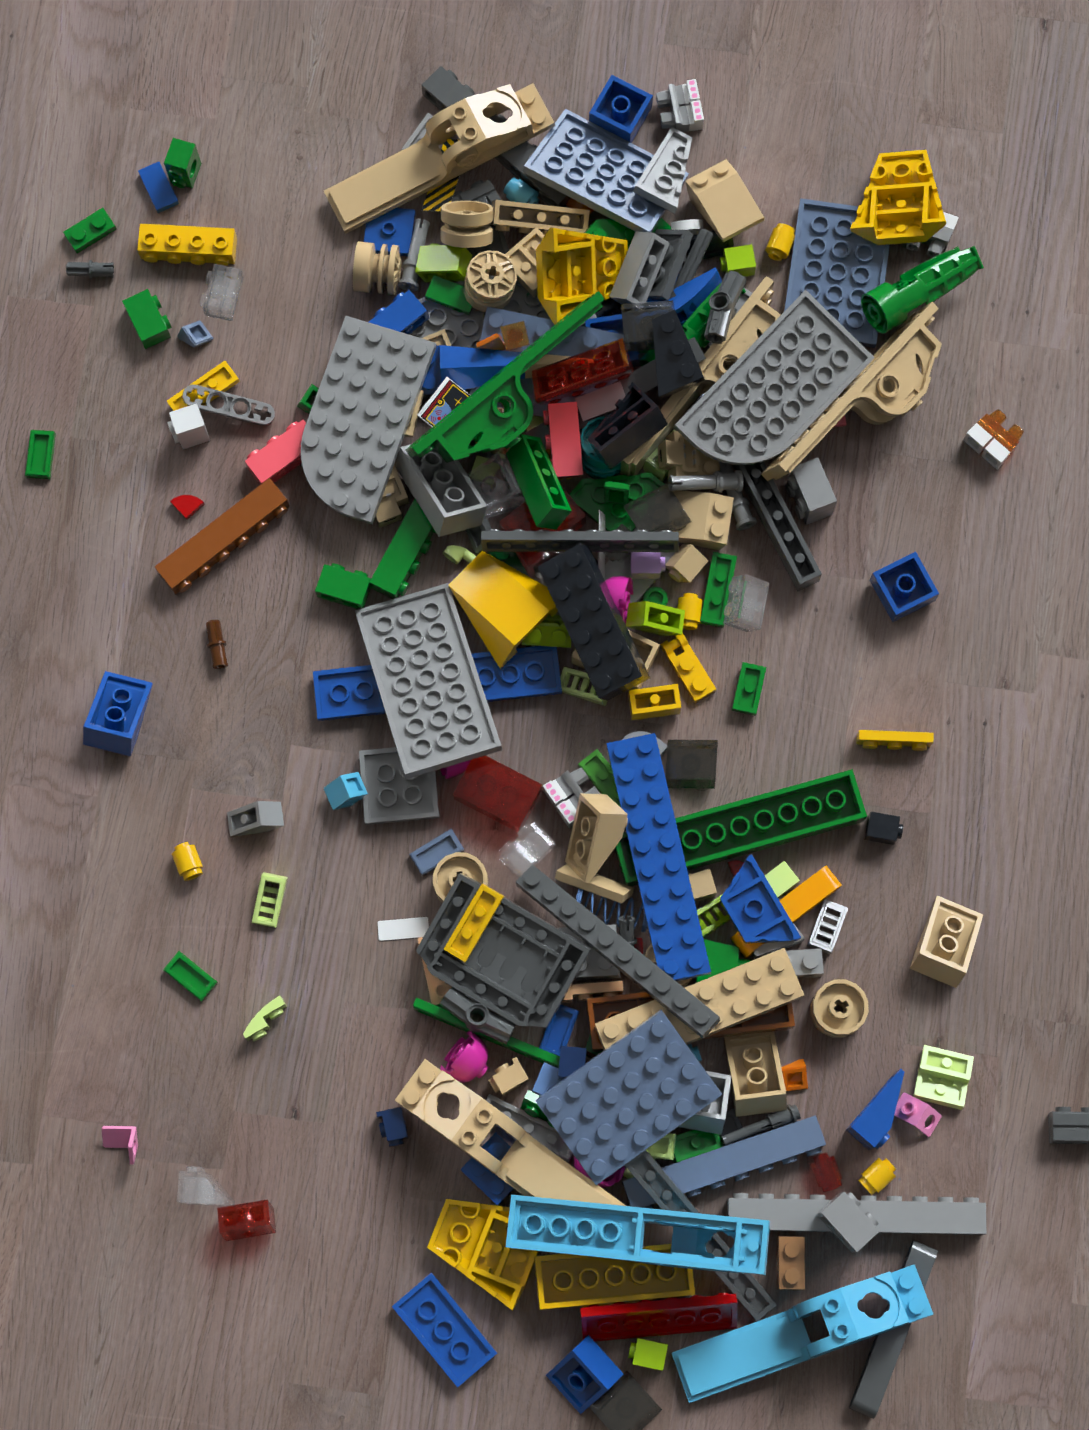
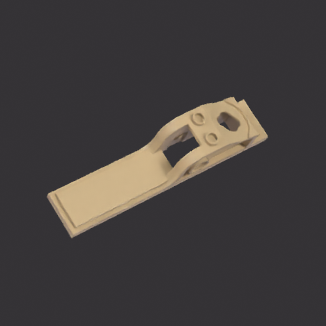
(426, 167)
(743, 331)
(881, 392)
(527, 1164)

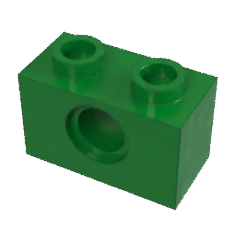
(182, 163)

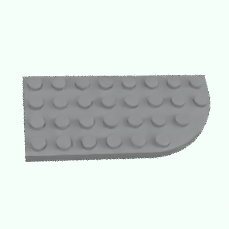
(776, 387)
(362, 415)

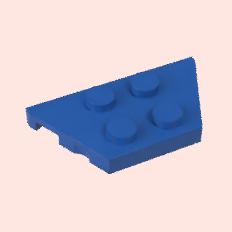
(756, 908)

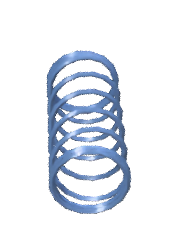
(579, 898)

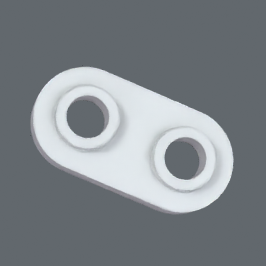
(691, 225)

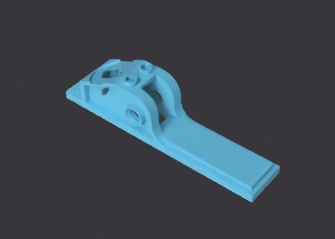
(619, 1234)
(784, 1341)

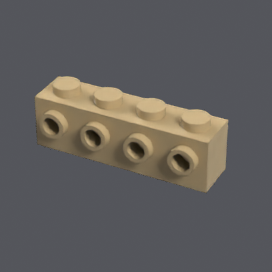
(529, 216)

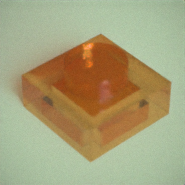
(515, 335)

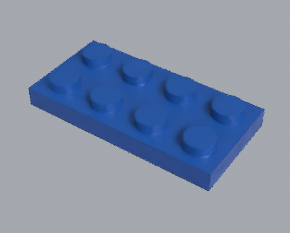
(444, 1329)

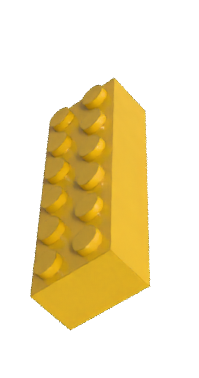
(587, 1280)

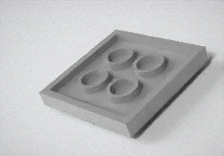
(391, 794)

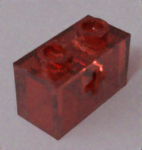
(246, 1220)

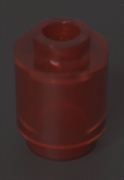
(826, 1172)

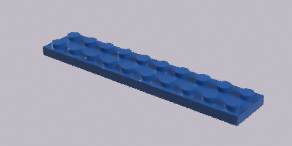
(355, 691)
(658, 858)

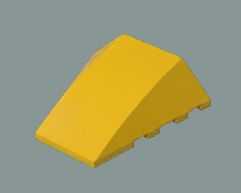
(900, 201)
(574, 268)
(501, 604)
(474, 1242)

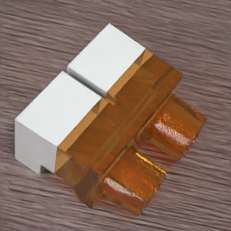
(1003, 443)

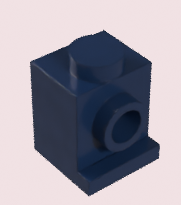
(393, 1126)

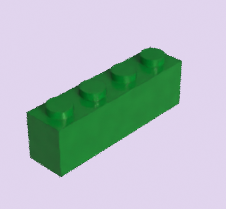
(538, 482)
(403, 554)

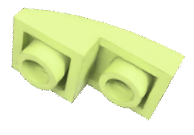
(258, 1025)

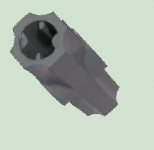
(723, 307)
(492, 1024)

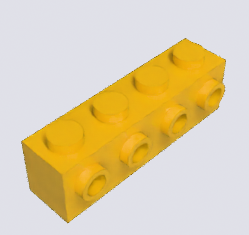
(187, 244)

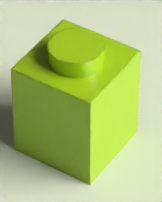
(739, 259)
(648, 1353)

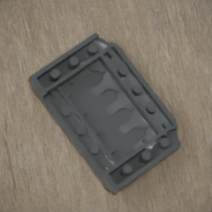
(518, 964)

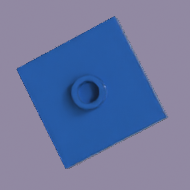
(392, 229)

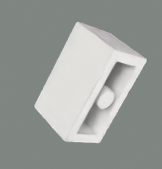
(188, 426)

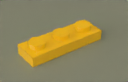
(219, 378)
(894, 739)
(474, 922)

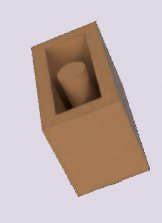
(790, 1262)

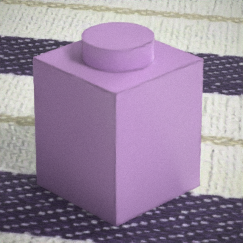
(646, 565)

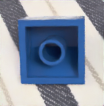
(584, 1374)

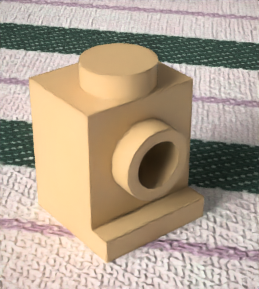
(508, 1077)

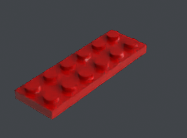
(659, 1317)

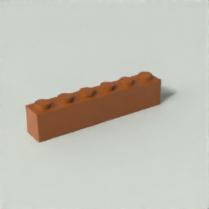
(222, 536)

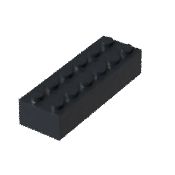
(593, 622)

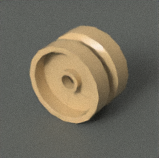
(466, 224)
(449, 869)
(839, 1023)

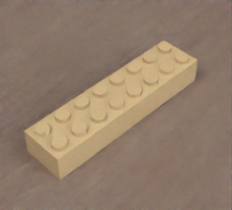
(732, 995)

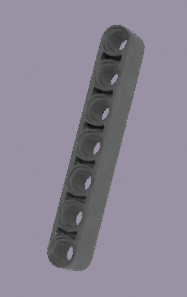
(888, 1345)

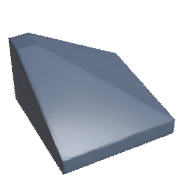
(194, 334)

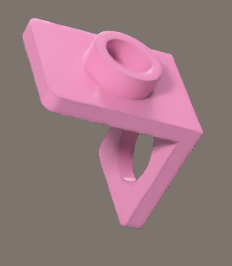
(916, 1112)
(121, 1138)

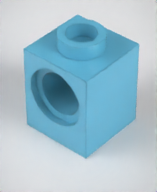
(345, 790)

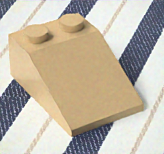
(724, 200)
(709, 518)
(594, 834)
(947, 942)
(755, 1074)

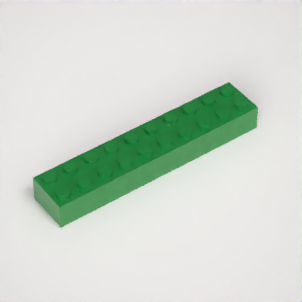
(761, 822)

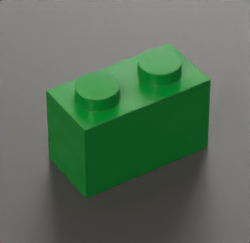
(146, 318)
(343, 586)

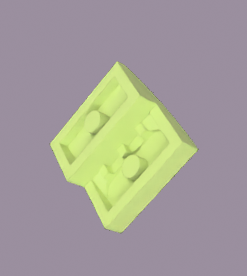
(943, 1077)

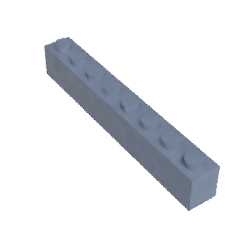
(736, 1160)

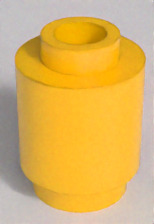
(780, 242)
(693, 608)
(187, 861)
(877, 1176)

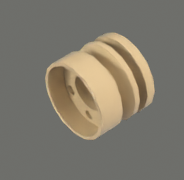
(376, 268)
(485, 292)

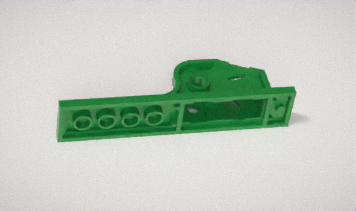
(478, 414)

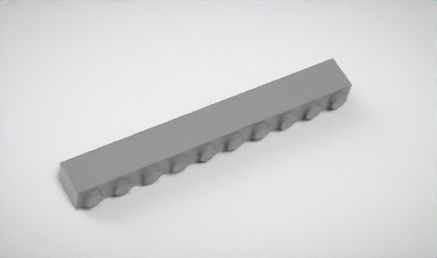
(892, 1215)

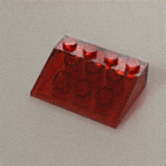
(582, 372)

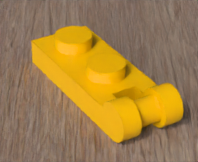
(688, 668)

